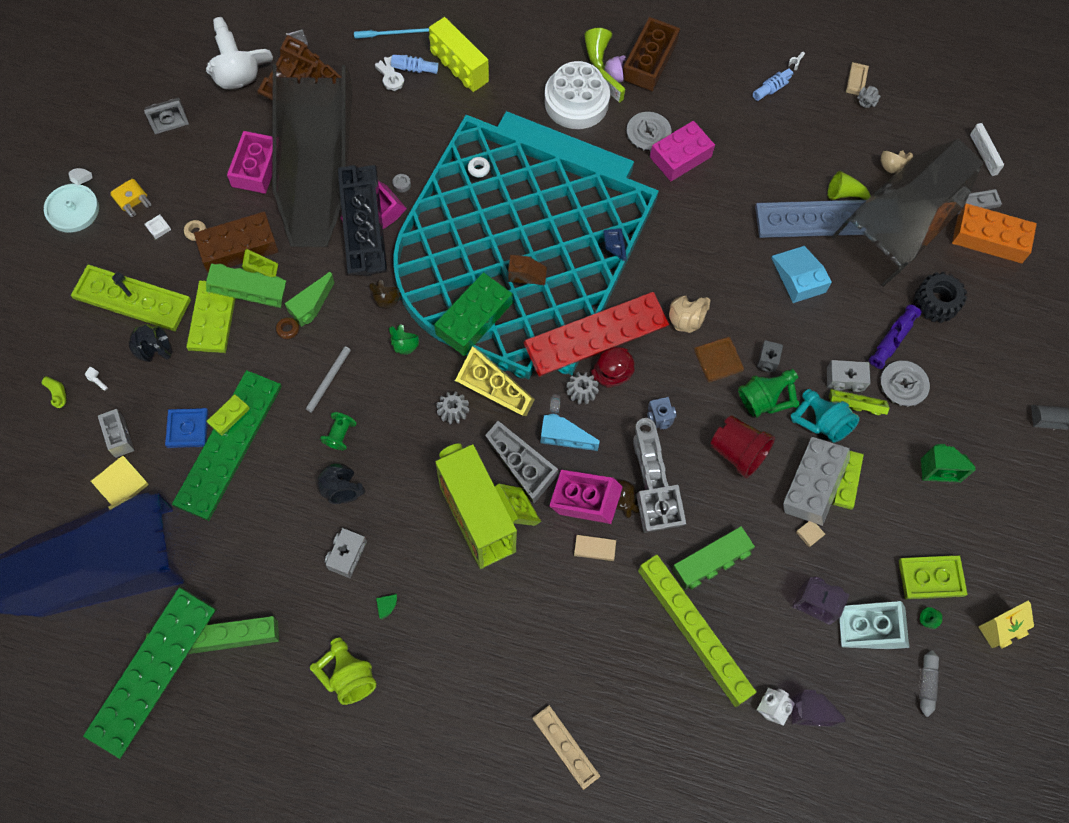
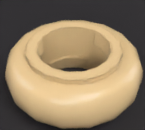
(191, 225)

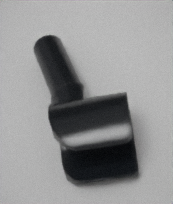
(118, 279)

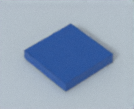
(186, 428)

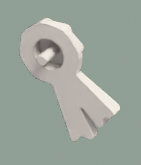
(391, 79)

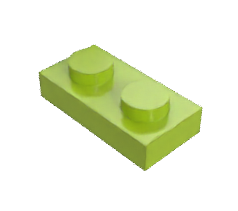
(228, 415)

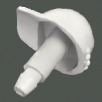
(234, 67)

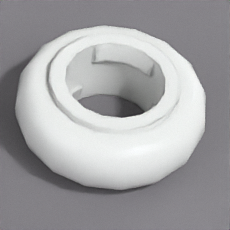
(478, 161)

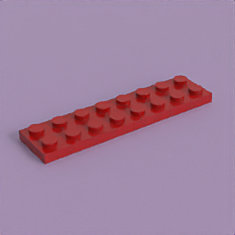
(595, 334)

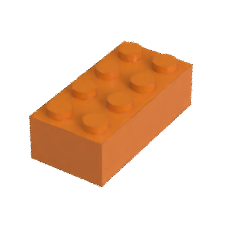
(994, 233)

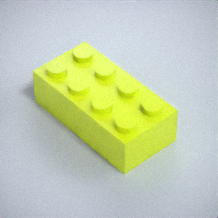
(458, 54)

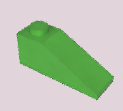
(308, 303)

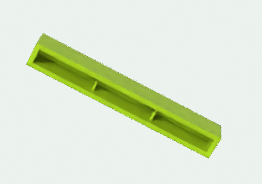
(696, 631)

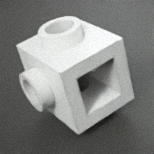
(776, 706)

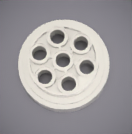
(577, 95)

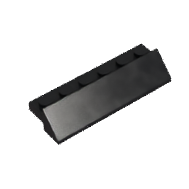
(362, 220)

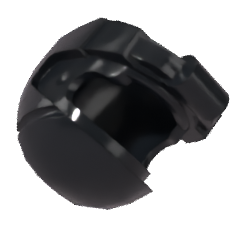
(147, 341)
(335, 484)

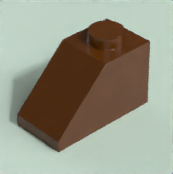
(526, 270)

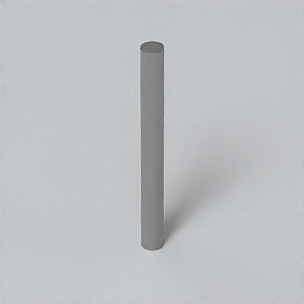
(328, 379)

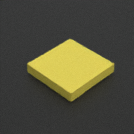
(119, 481)

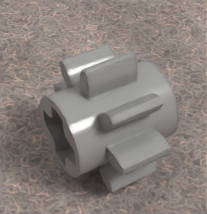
(868, 96)

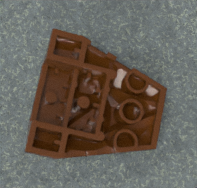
(298, 62)

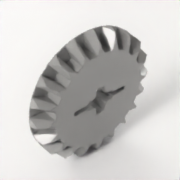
(653, 122)
(913, 375)

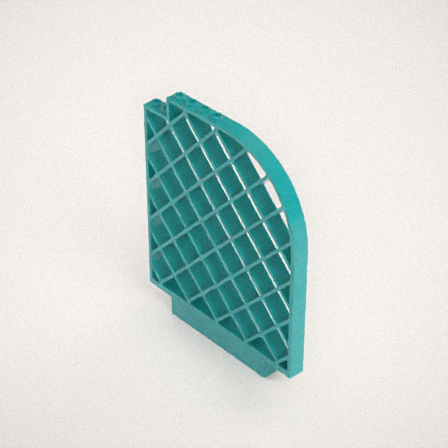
(558, 154)

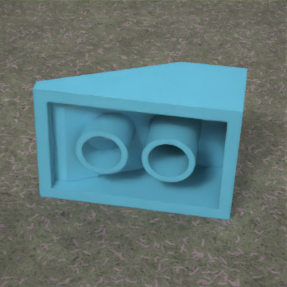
(801, 273)

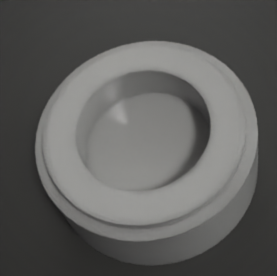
(401, 183)

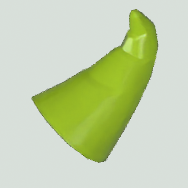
(596, 43)
(846, 186)

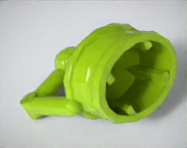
(351, 677)

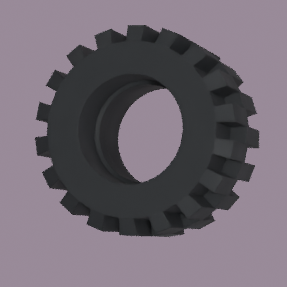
(947, 287)

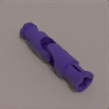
(895, 336)

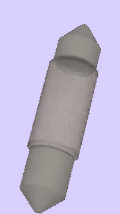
(929, 683)

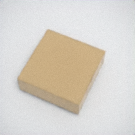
(810, 533)

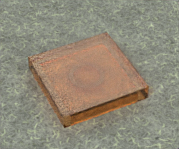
(719, 359)

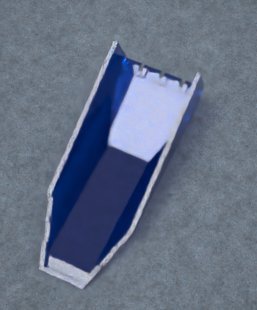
(89, 560)

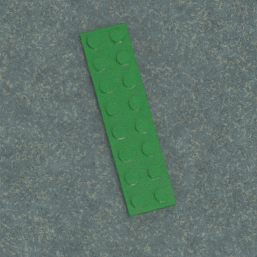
(224, 453)
(150, 672)

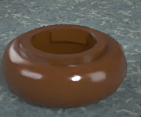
(287, 321)

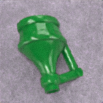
(763, 393)

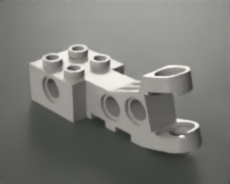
(658, 504)

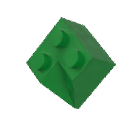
(945, 465)

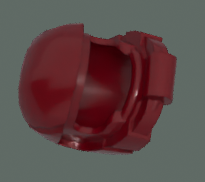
(614, 363)

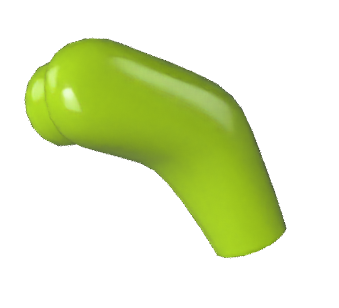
(57, 391)

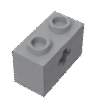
(848, 375)
(116, 433)
(345, 564)

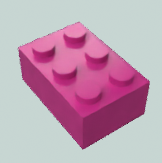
(682, 151)
(252, 163)
(586, 496)

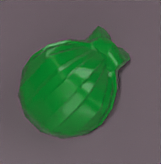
(403, 342)

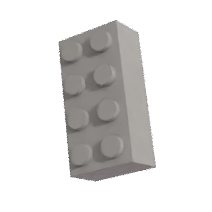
(817, 481)

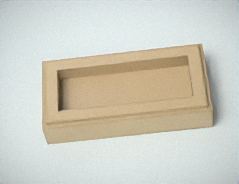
(856, 78)
(595, 548)

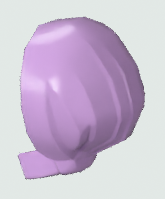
(614, 67)

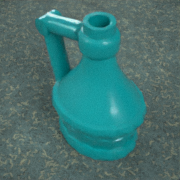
(832, 418)

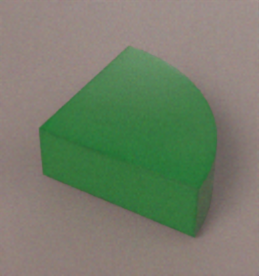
(386, 605)

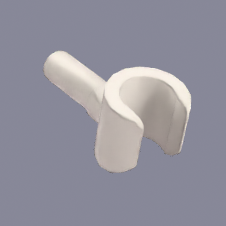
(794, 60)
(91, 375)

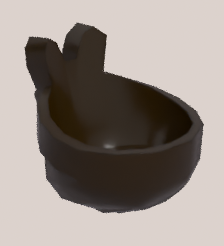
(385, 296)
(627, 498)

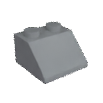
(166, 115)

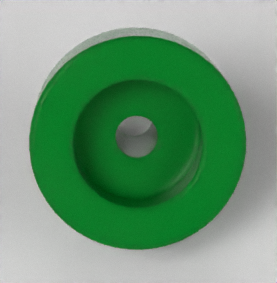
(931, 618)

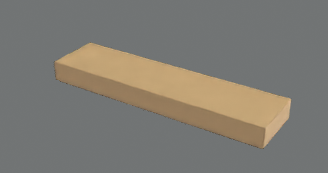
(566, 747)

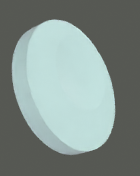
(71, 208)

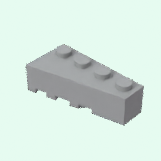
(524, 463)

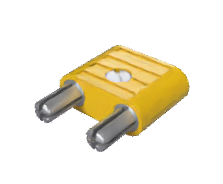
(130, 195)

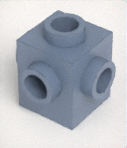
(661, 413)

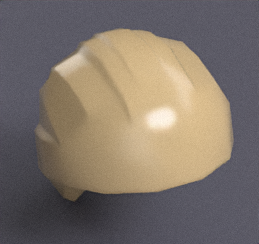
(892, 162)

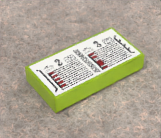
(616, 90)

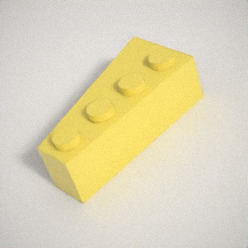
(489, 380)

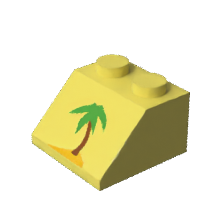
(1008, 625)

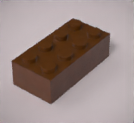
(650, 53)
(228, 241)

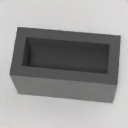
(1050, 417)

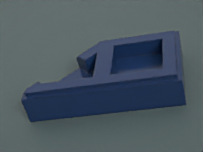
(615, 243)

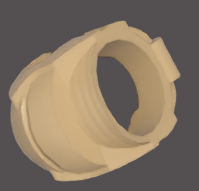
(688, 315)

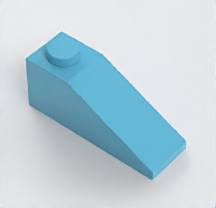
(562, 432)

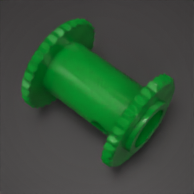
(338, 431)

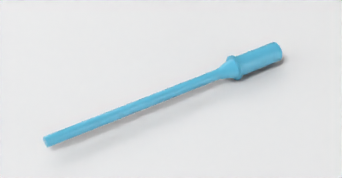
(367, 34)

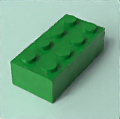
(473, 314)

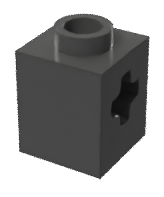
(771, 350)

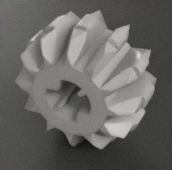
(576, 387)
(452, 401)

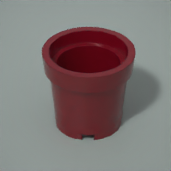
(742, 445)

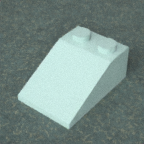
(874, 626)

